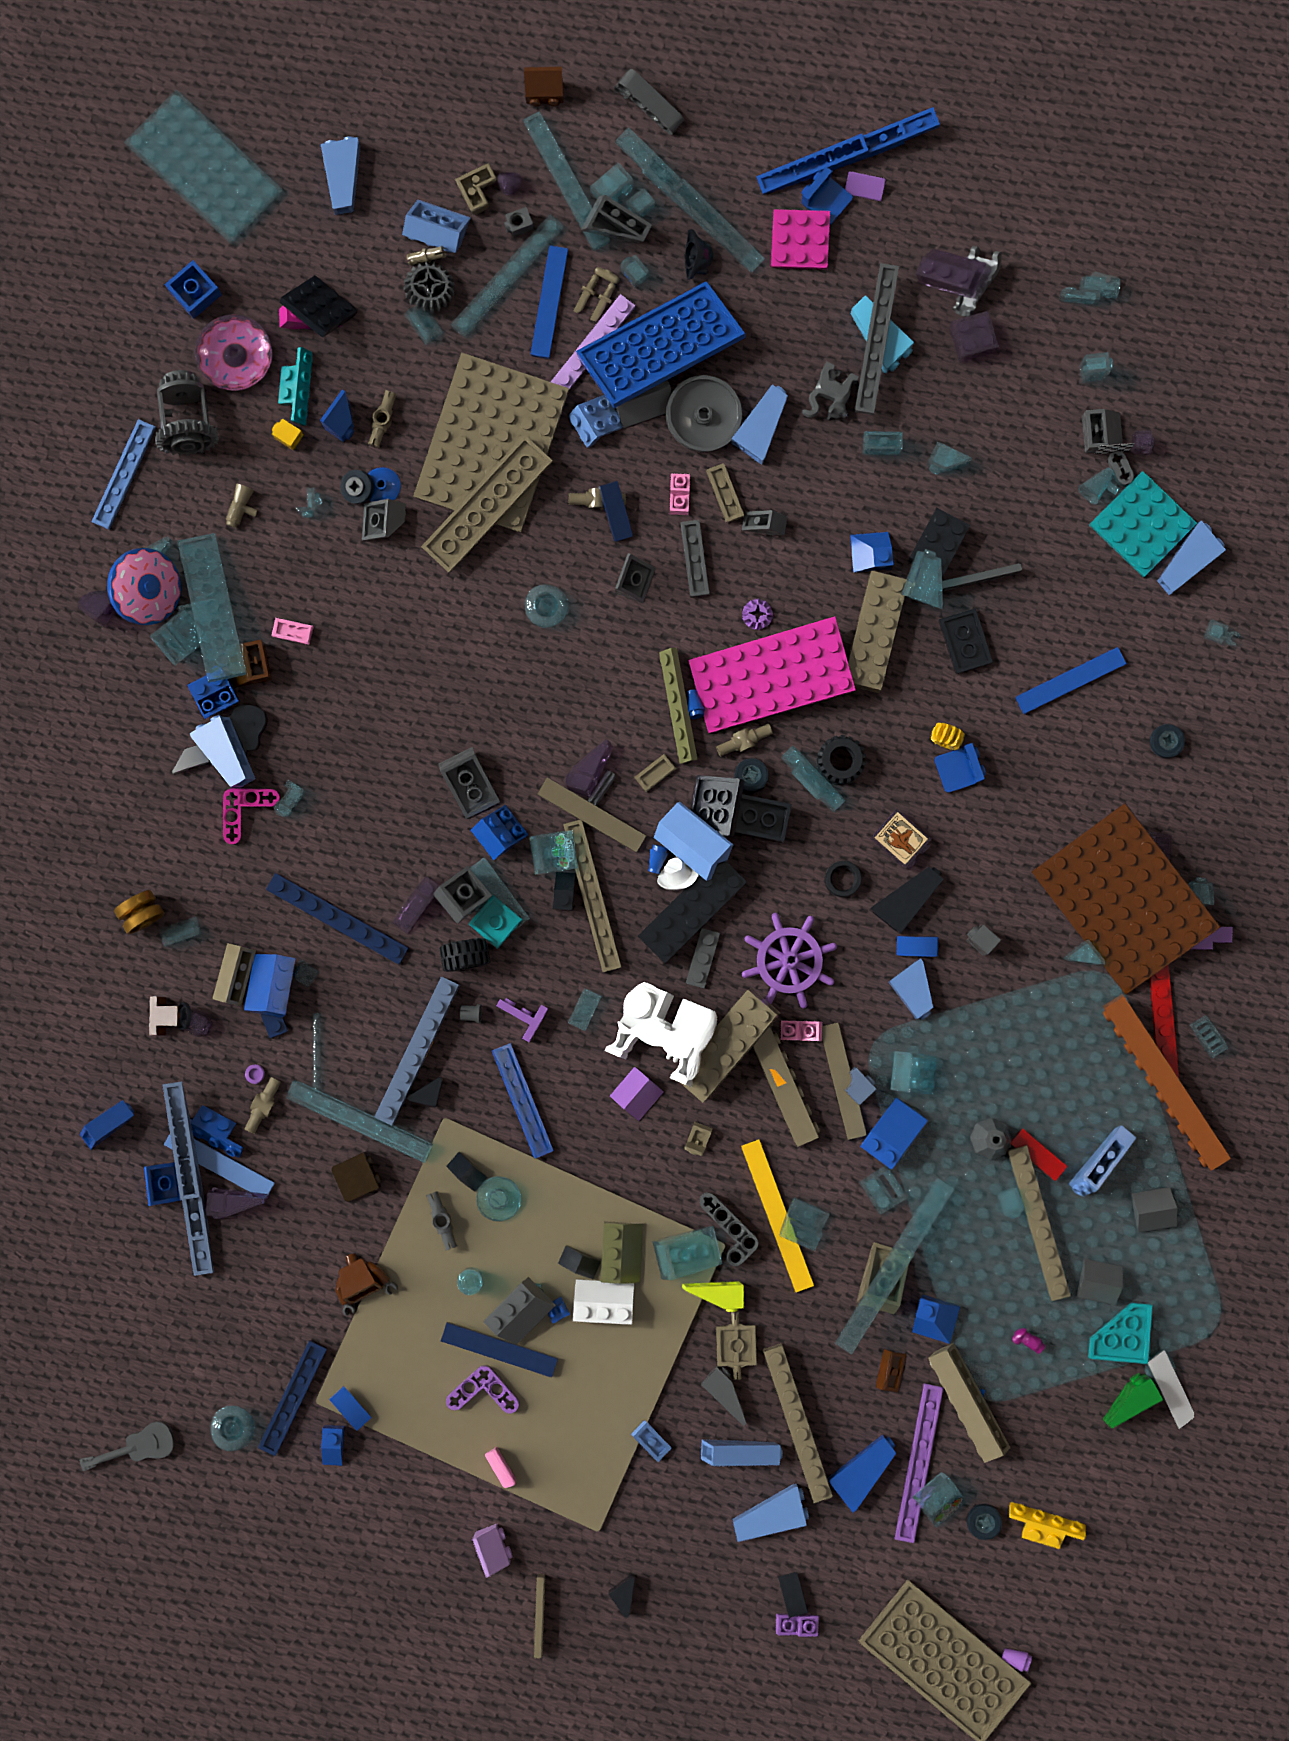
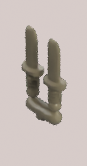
(604, 299)

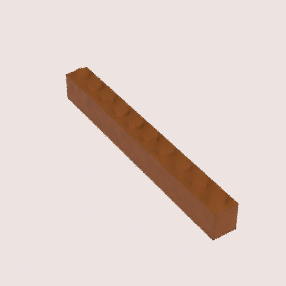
(1167, 1083)

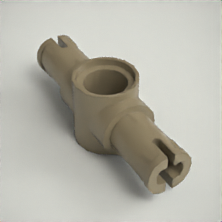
(383, 410)
(591, 499)
(744, 739)
(262, 1104)

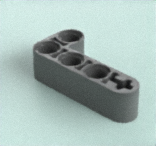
(649, 100)
(726, 1224)

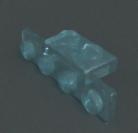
(812, 779)

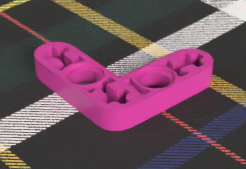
(241, 801)

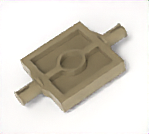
(736, 1345)

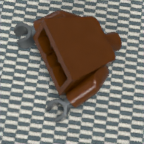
(359, 1281)

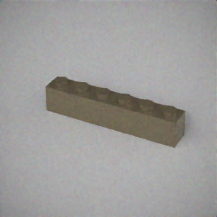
(969, 1403)

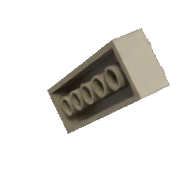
(876, 630)
(732, 1041)

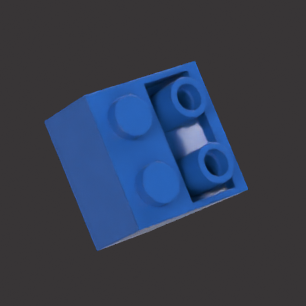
(212, 696)
(499, 832)

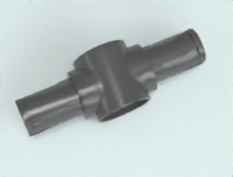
(438, 1210)

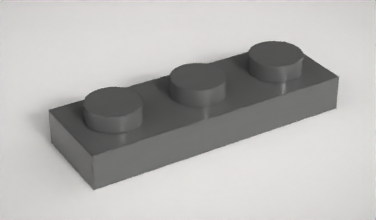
(702, 958)

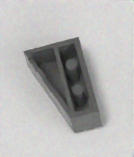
(615, 221)

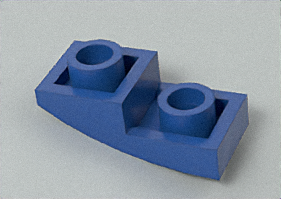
(917, 946)
(350, 1408)

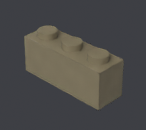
(234, 974)

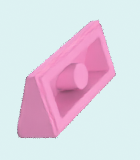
(500, 1467)

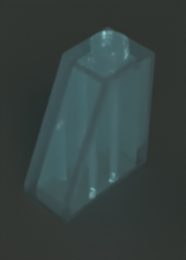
(925, 579)

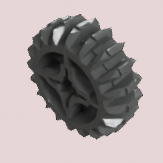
(415, 290)

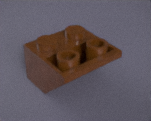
(255, 664)

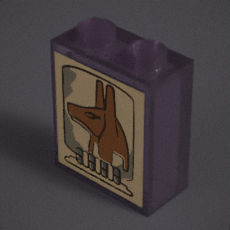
(901, 839)

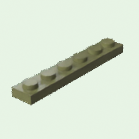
(678, 705)

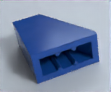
(106, 1124)

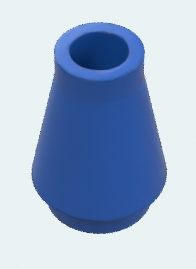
(695, 706)
(657, 857)

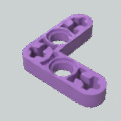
(487, 1385)

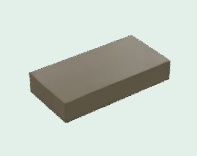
(655, 773)

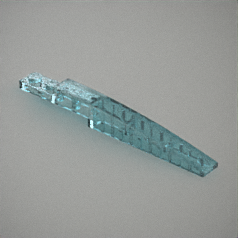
(689, 200)
(894, 1266)

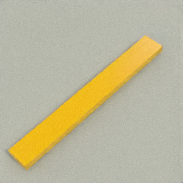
(776, 1214)

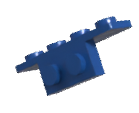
(215, 1130)

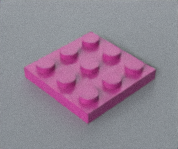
(800, 239)

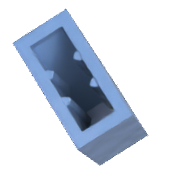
(913, 989)

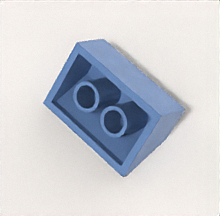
(435, 226)

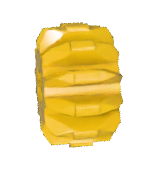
(947, 736)

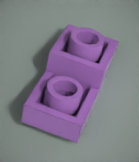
(802, 1625)

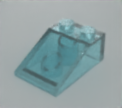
(687, 1253)

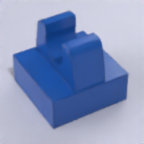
(559, 1311)

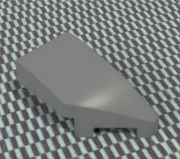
(190, 758)

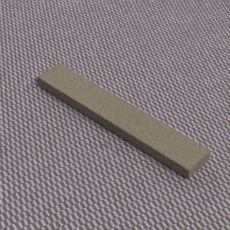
(591, 814)
(841, 1079)

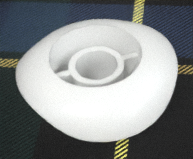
(676, 875)

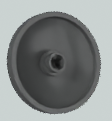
(703, 413)

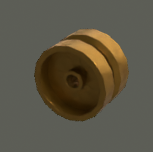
(139, 912)

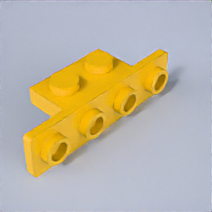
(1046, 1527)

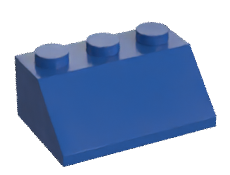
(269, 985)

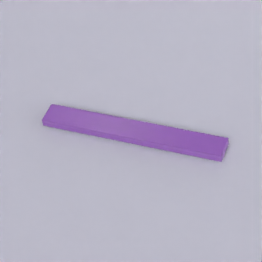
(919, 1461)

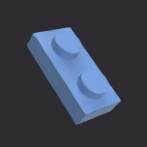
(651, 1441)

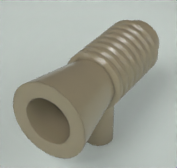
(238, 506)

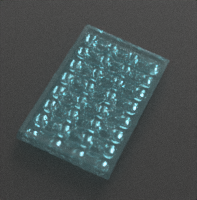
(203, 167)

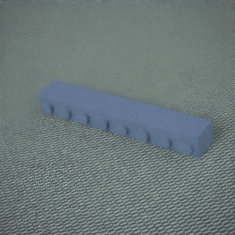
(417, 1051)

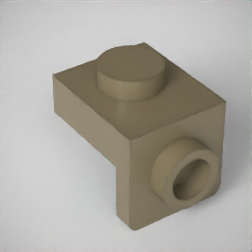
(698, 1139)

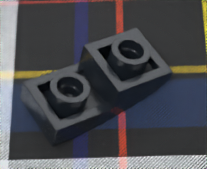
(792, 1595)

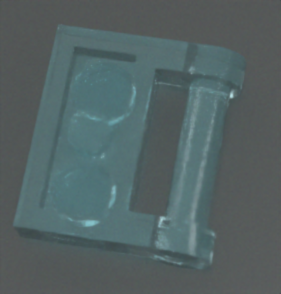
(878, 1193)

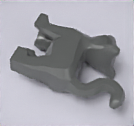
(831, 390)

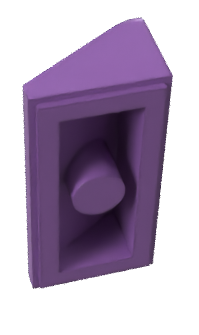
(865, 186)

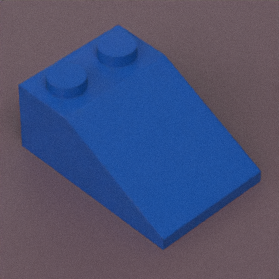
(894, 1133)

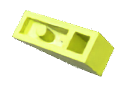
(723, 1294)

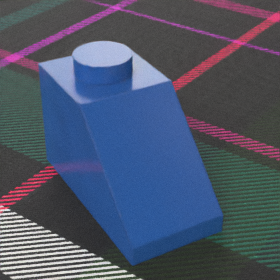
(332, 1444)

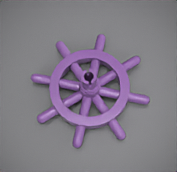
(789, 960)

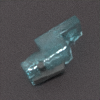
(1091, 289)

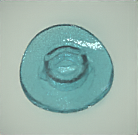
(546, 605)
(498, 1198)
(232, 1428)

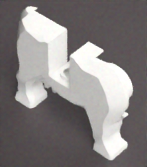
(684, 1039)

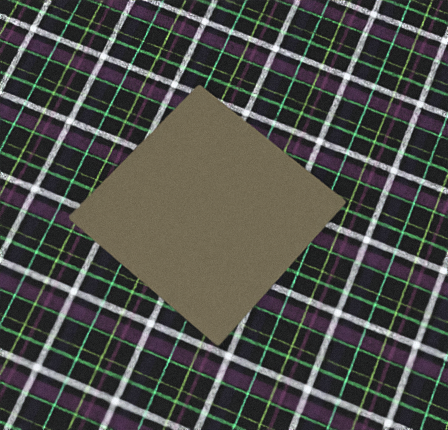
(571, 1429)

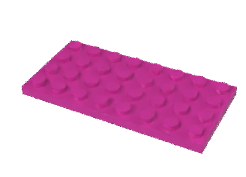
(772, 675)

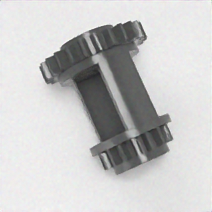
(183, 435)

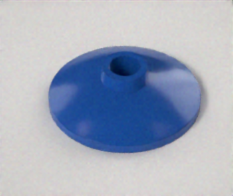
(392, 484)

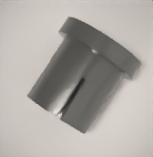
(471, 1013)

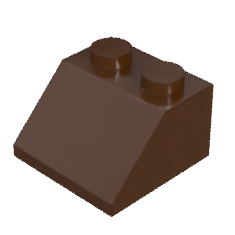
(543, 85)

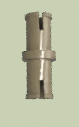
(426, 255)

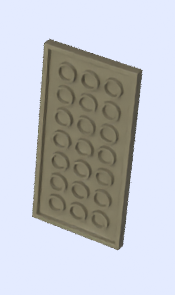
(944, 1662)

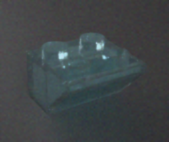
(177, 637)
(913, 1072)

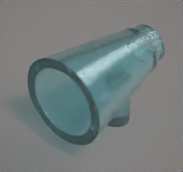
(1095, 487)

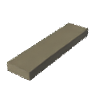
(539, 1618)

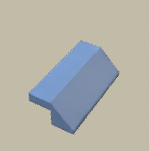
(692, 840)

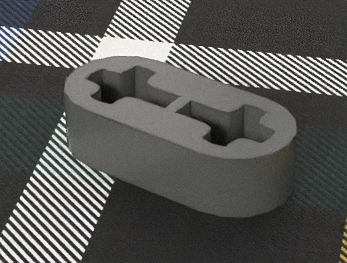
(1125, 467)

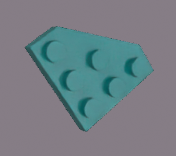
(1124, 1336)

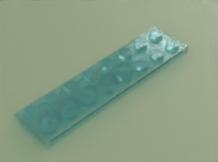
(211, 607)

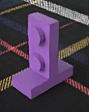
(524, 1015)

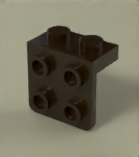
(356, 1176)

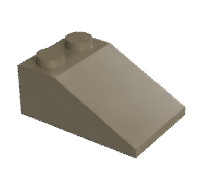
(876, 1259)

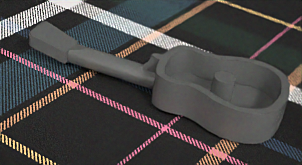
(152, 1442)

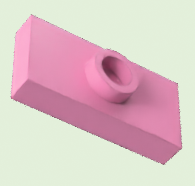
(292, 631)

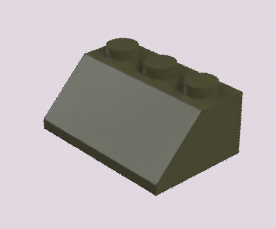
(621, 1252)

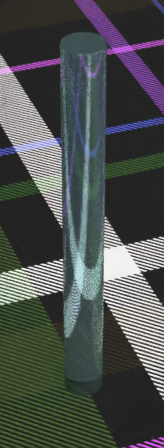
(317, 1051)

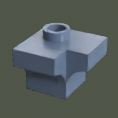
(860, 1086)

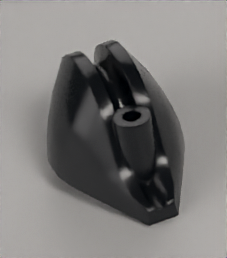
(697, 255)

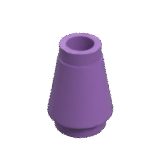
(1017, 1659)

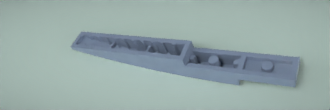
(188, 1178)

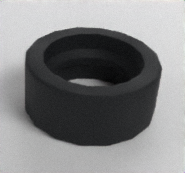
(857, 878)

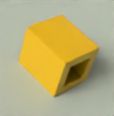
(287, 434)

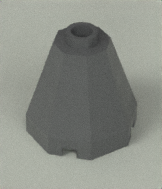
(983, 1136)

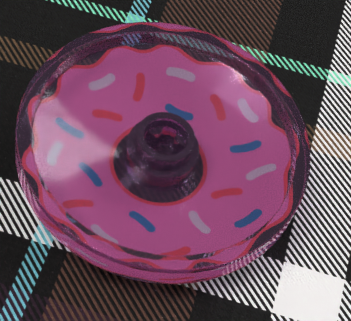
(233, 352)

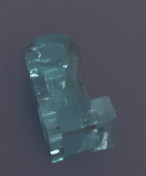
(290, 800)

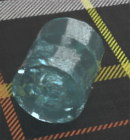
(470, 1281)

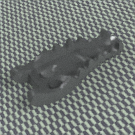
(966, 306)

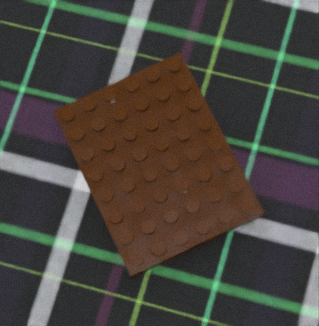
(1126, 898)

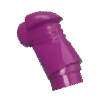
(1029, 1340)

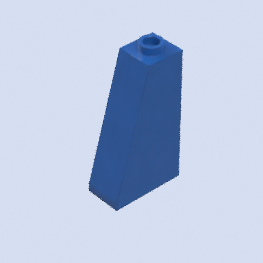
(860, 1473)

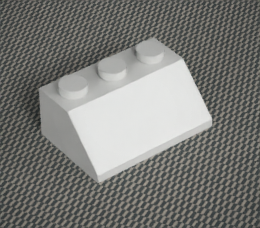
(603, 1302)

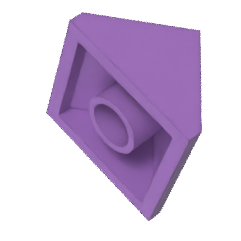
(636, 1094)

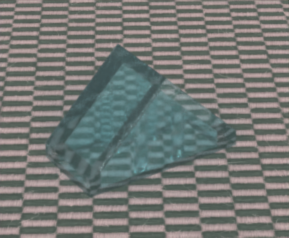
(1085, 953)

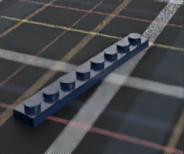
(337, 918)

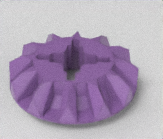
(750, 620)

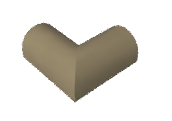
(471, 186)

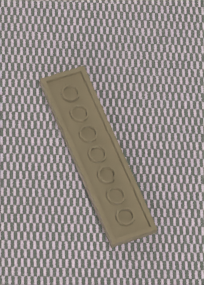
(487, 504)

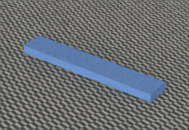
(123, 474)
(229, 1168)

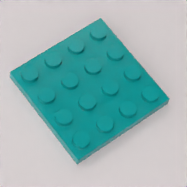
(1142, 524)

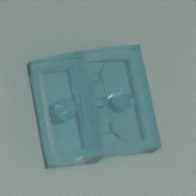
(804, 1224)

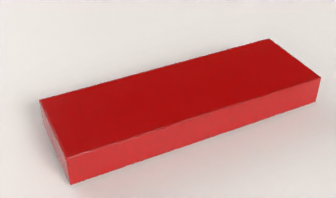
(1040, 1155)

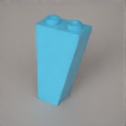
(897, 342)

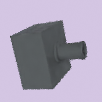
(462, 894)

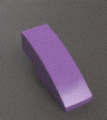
(1222, 935)

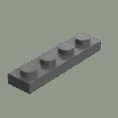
(694, 558)

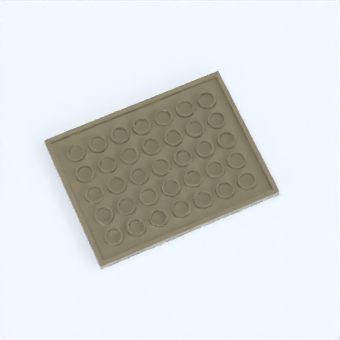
(480, 424)

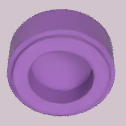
(254, 1074)

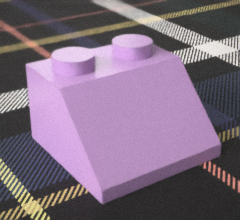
(492, 1549)

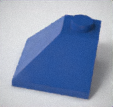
(339, 418)
(871, 552)
(936, 1319)

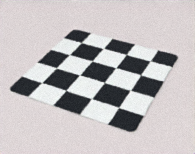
(1110, 448)

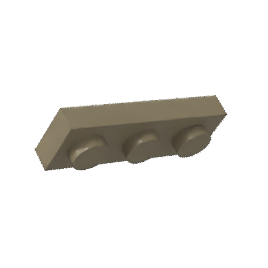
(725, 493)

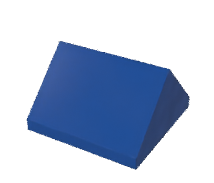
(161, 1184)

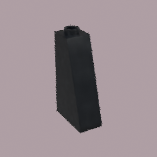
(904, 903)

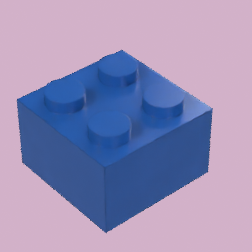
(193, 289)

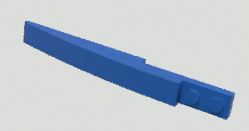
(849, 151)

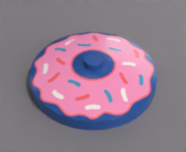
(144, 586)

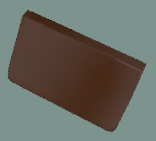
(890, 1370)

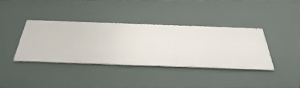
(1171, 1389)

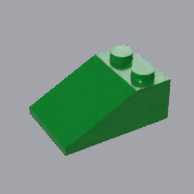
(1133, 1399)

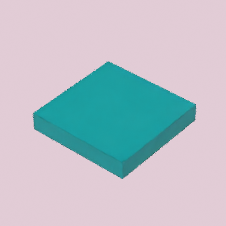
(495, 922)

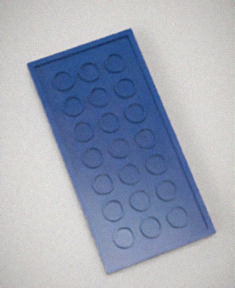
(660, 344)

